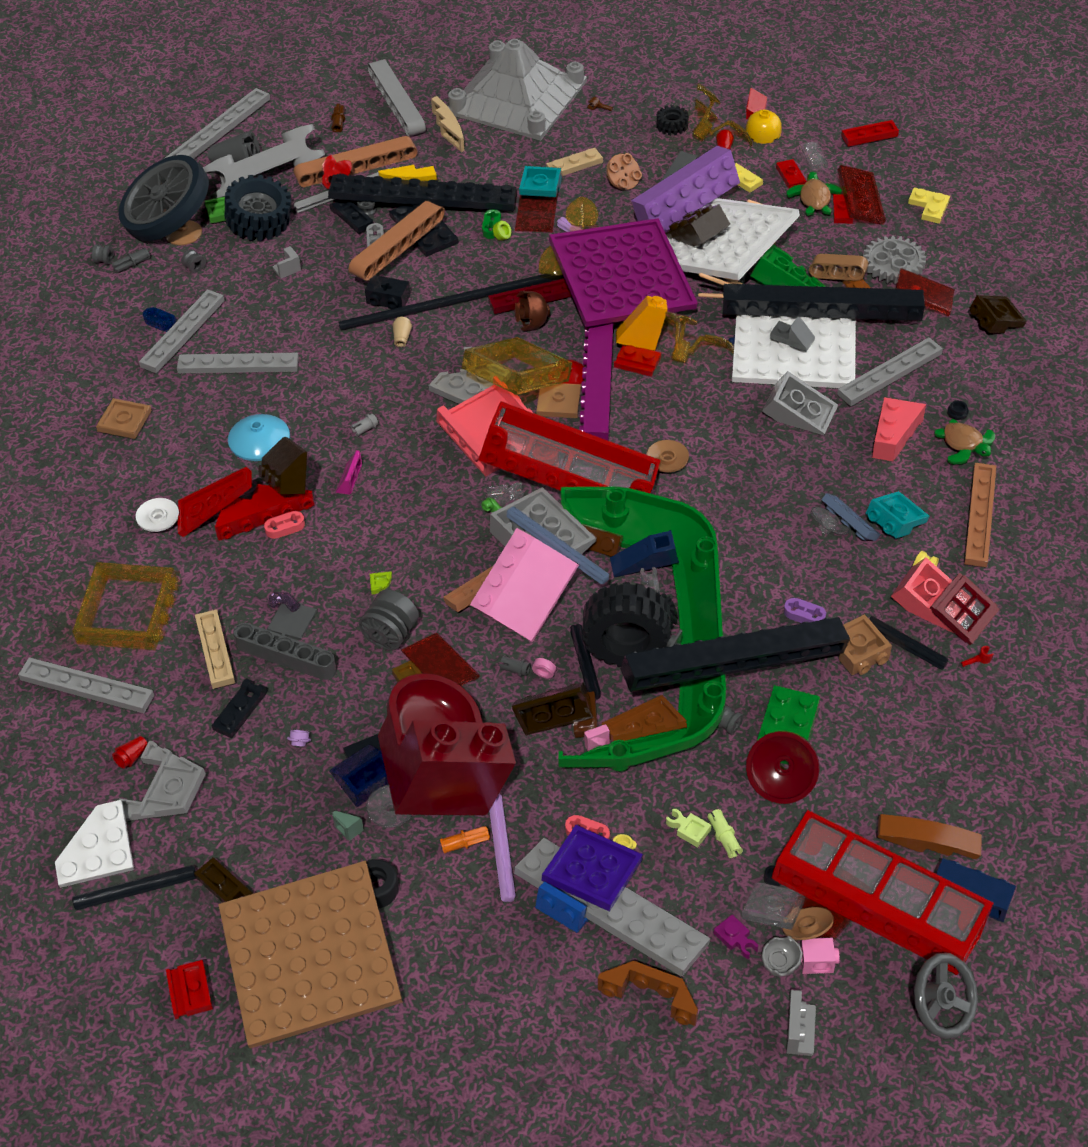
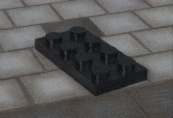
(435, 240)

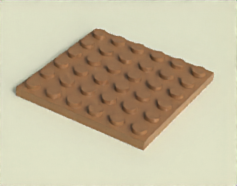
(309, 954)

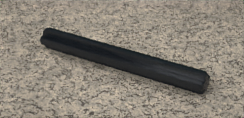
(133, 887)

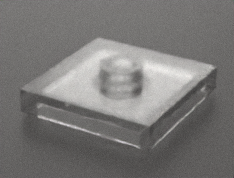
(773, 906)

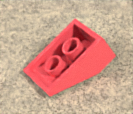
(921, 589)

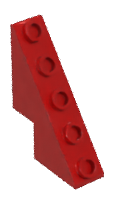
(265, 504)

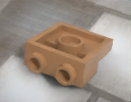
(865, 646)

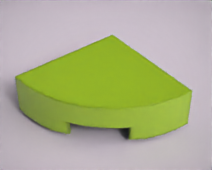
(379, 581)

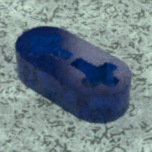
(158, 318)

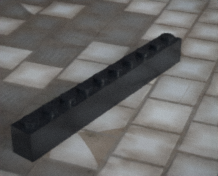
(823, 302)
(734, 653)

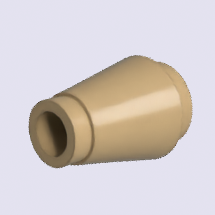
(401, 330)

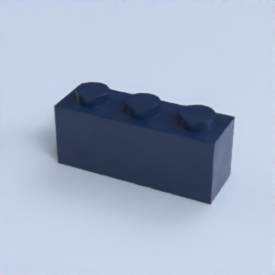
(993, 889)

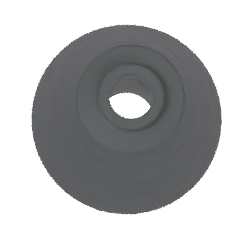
(239, 147)

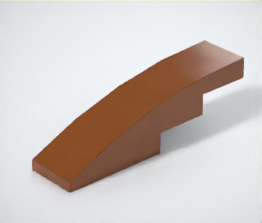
(931, 835)

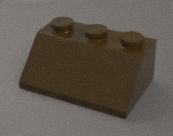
(285, 467)
(553, 708)

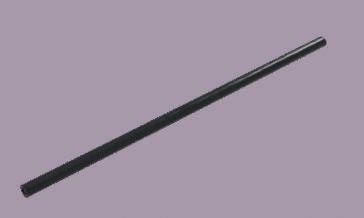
(445, 301)

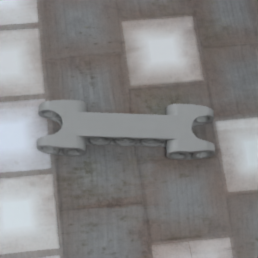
(292, 149)

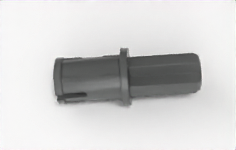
(131, 260)

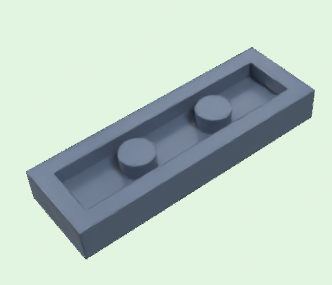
(850, 518)

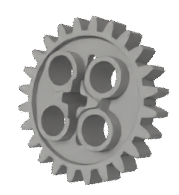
(890, 255)

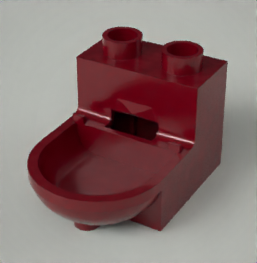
(441, 751)

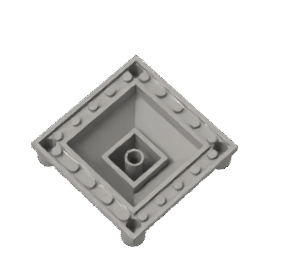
(517, 91)

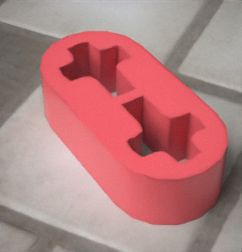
(284, 524)
(588, 824)

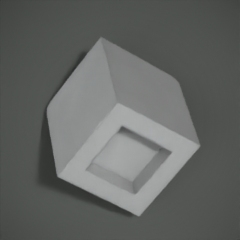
(289, 265)

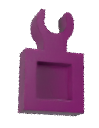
(735, 934)

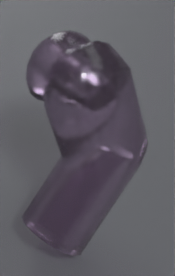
(286, 598)

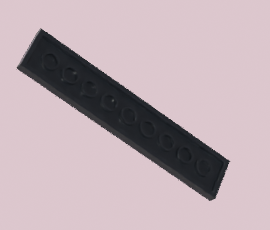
(416, 192)

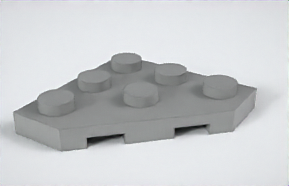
(458, 386)

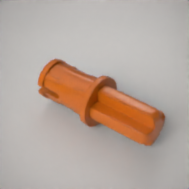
(465, 839)

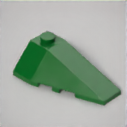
(777, 268)

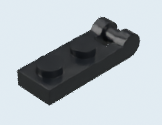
(351, 214)
(239, 708)

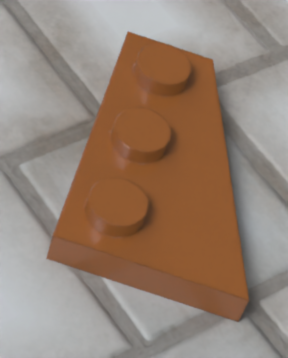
(645, 720)

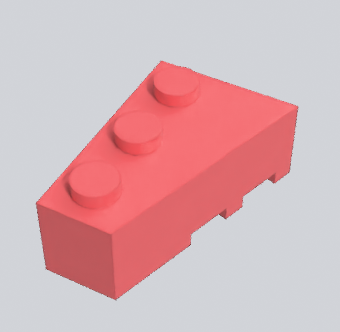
(896, 426)

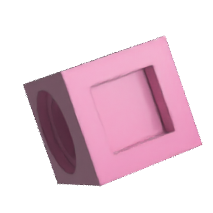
(819, 956)

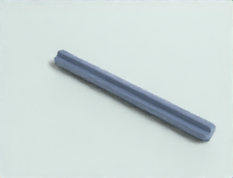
(557, 544)

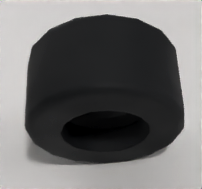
(388, 891)

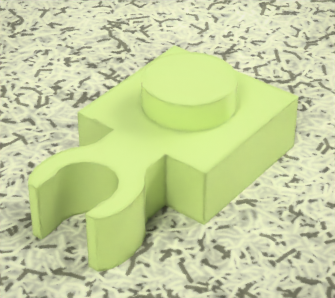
(690, 829)

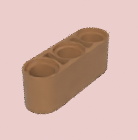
(847, 265)

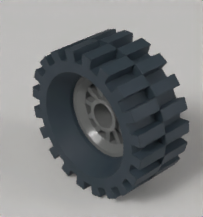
(257, 207)

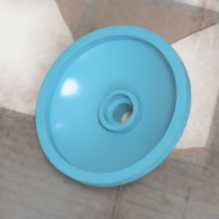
(256, 436)

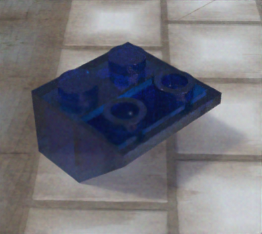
(361, 774)

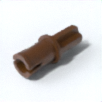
(338, 118)

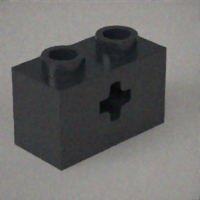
(387, 292)

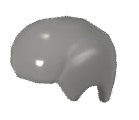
(781, 956)

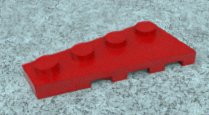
(211, 499)

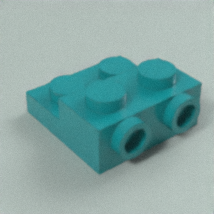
(540, 181)
(896, 514)

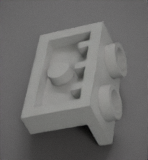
(800, 1026)

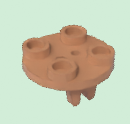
(623, 171)

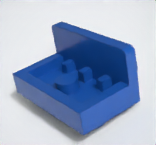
(561, 907)

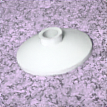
(157, 514)

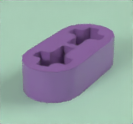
(804, 612)

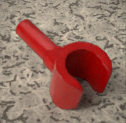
(982, 657)

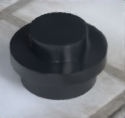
(958, 410)

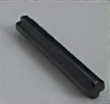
(910, 644)
(585, 661)

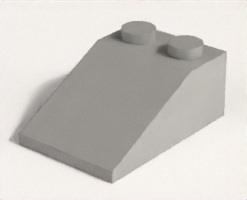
(799, 405)

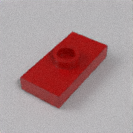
(790, 173)
(840, 211)

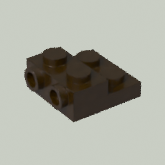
(996, 313)

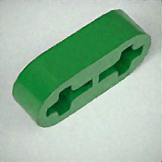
(488, 223)

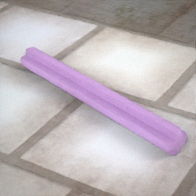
(502, 851)

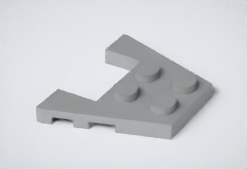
(171, 788)

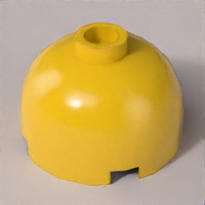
(764, 126)

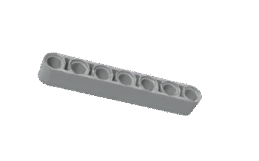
(396, 98)

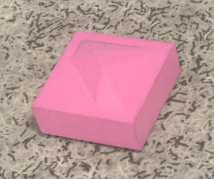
(596, 737)

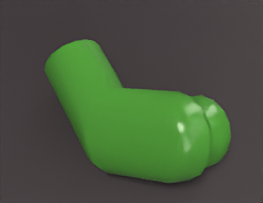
(490, 505)

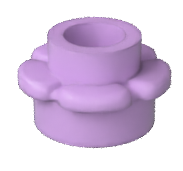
(299, 737)

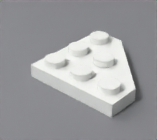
(97, 848)

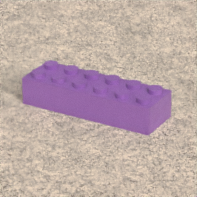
(688, 188)

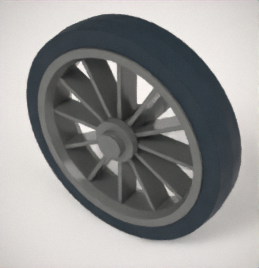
(163, 197)

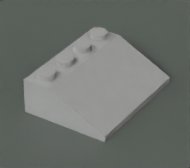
(546, 512)

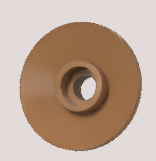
(186, 234)
(671, 453)
(810, 923)

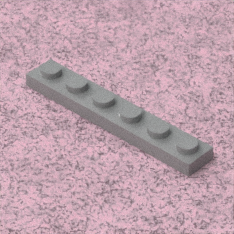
(181, 331)
(238, 363)
(889, 371)
(86, 685)

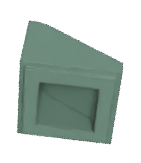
(347, 824)

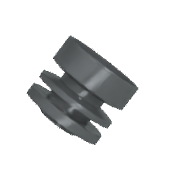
(388, 619)

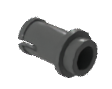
(510, 664)

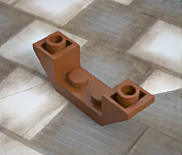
(615, 981)

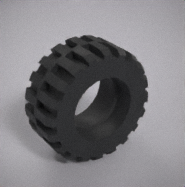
(625, 605)

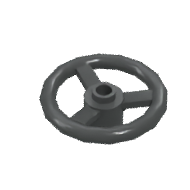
(939, 995)

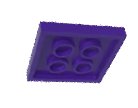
(592, 867)

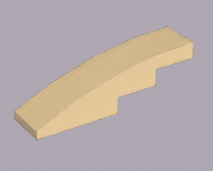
(448, 123)

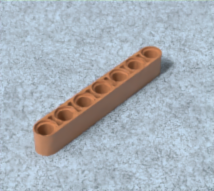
(362, 159)
(396, 240)

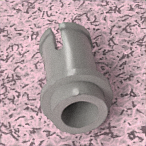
(365, 424)

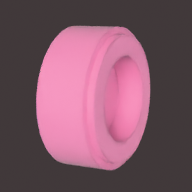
(543, 668)

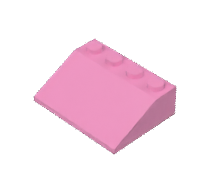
(524, 585)

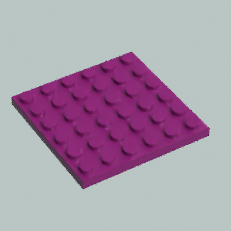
(618, 267)

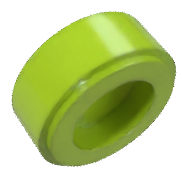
(502, 230)

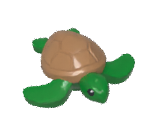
(815, 194)
(965, 440)

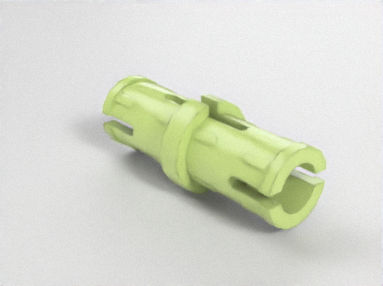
(724, 833)

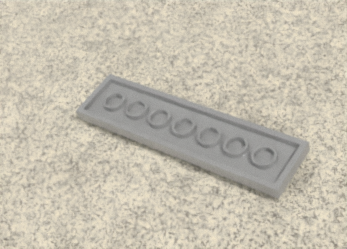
(630, 919)

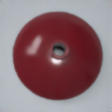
(780, 783)

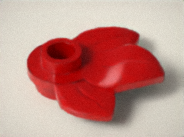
(331, 167)

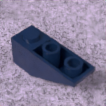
(650, 552)

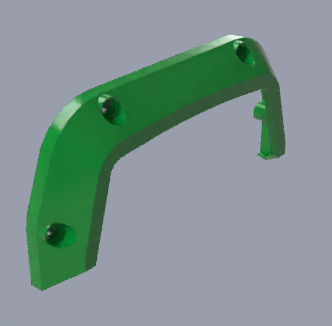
(698, 598)

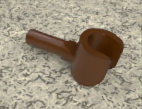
(595, 102)

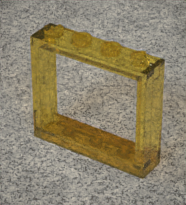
(547, 370)
(145, 640)

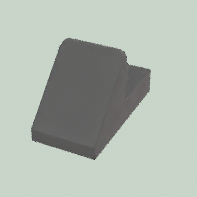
(794, 335)

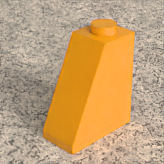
(643, 324)

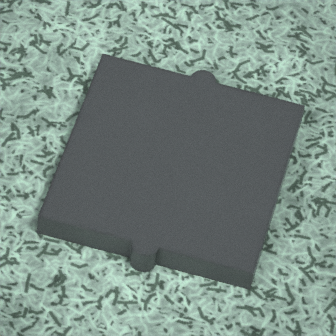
(292, 623)

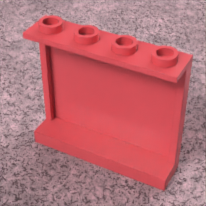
(471, 419)

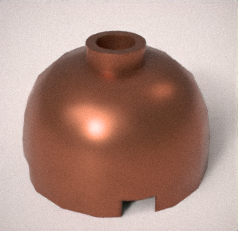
(531, 307)

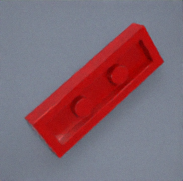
(870, 133)

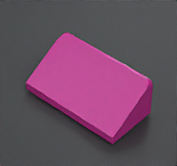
(350, 474)

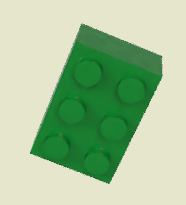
(790, 712)

